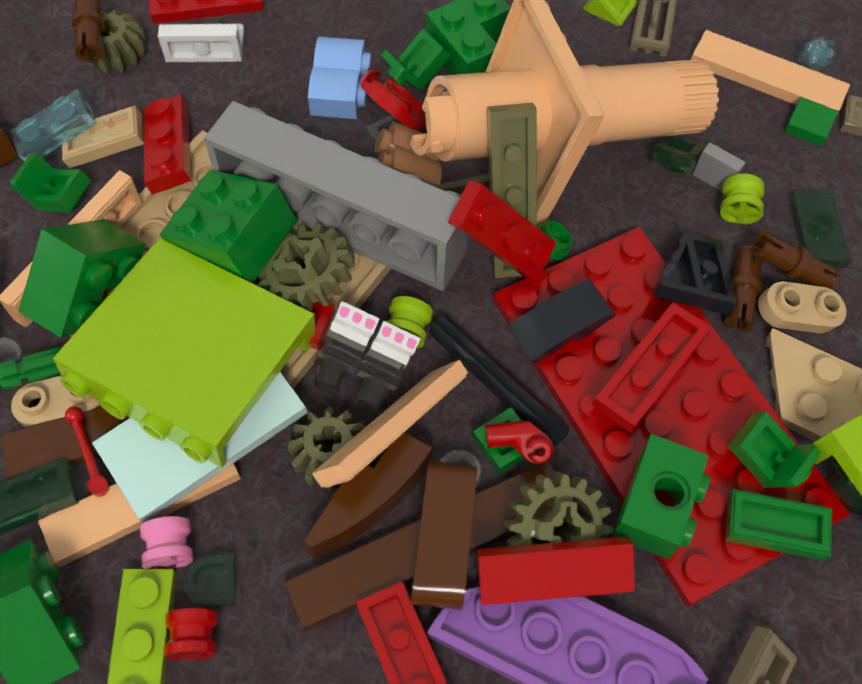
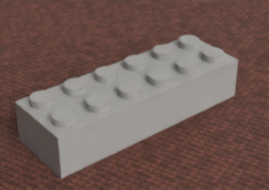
(370, 205)

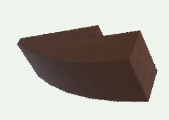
(369, 496)

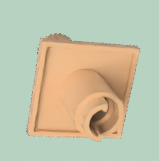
(572, 101)

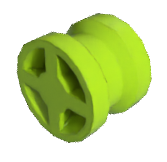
(742, 199)
(411, 316)

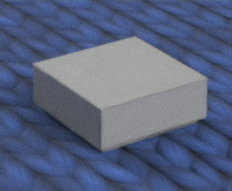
(717, 165)

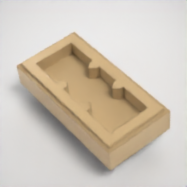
(107, 137)

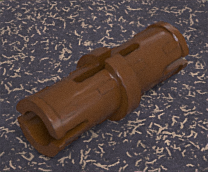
(88, 28)
(794, 261)
(746, 288)

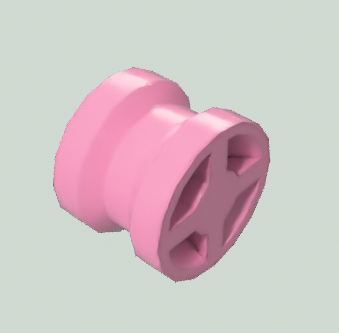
(166, 543)

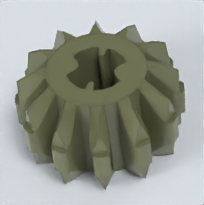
(120, 42)
(313, 440)

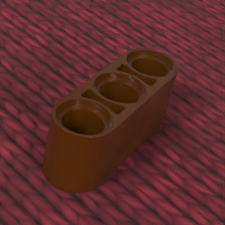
(444, 536)

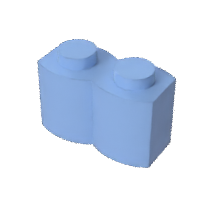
(336, 76)

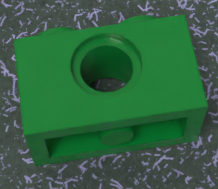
(672, 470)

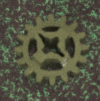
(326, 265)
(557, 508)

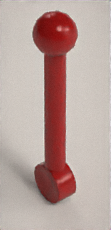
(97, 484)

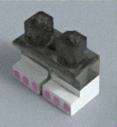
(382, 362)

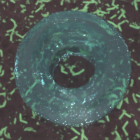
(818, 53)

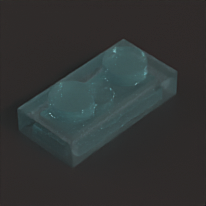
(53, 125)

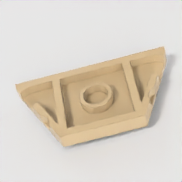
(812, 387)

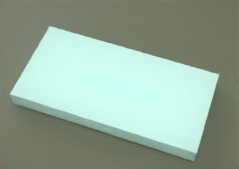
(159, 473)

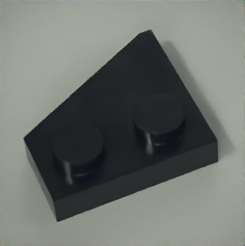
(697, 275)

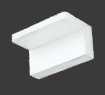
(201, 42)

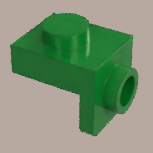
(418, 61)
(48, 187)
(772, 454)

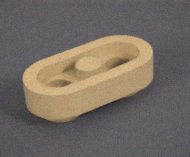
(810, 307)
(53, 403)

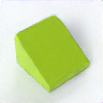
(610, 10)

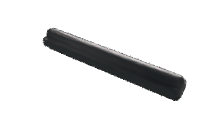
(497, 378)

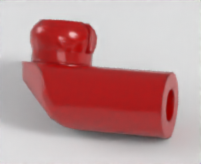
(521, 436)

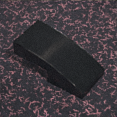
(560, 319)

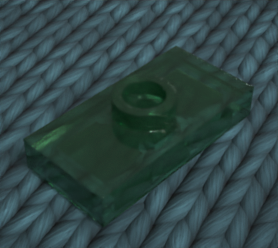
(820, 226)
(36, 494)

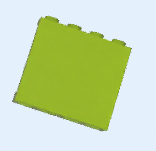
(184, 349)

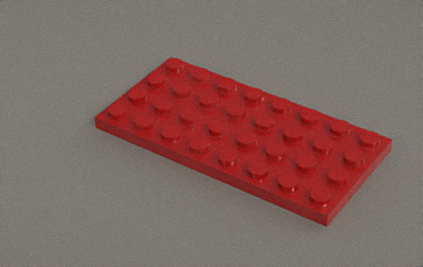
(697, 409)

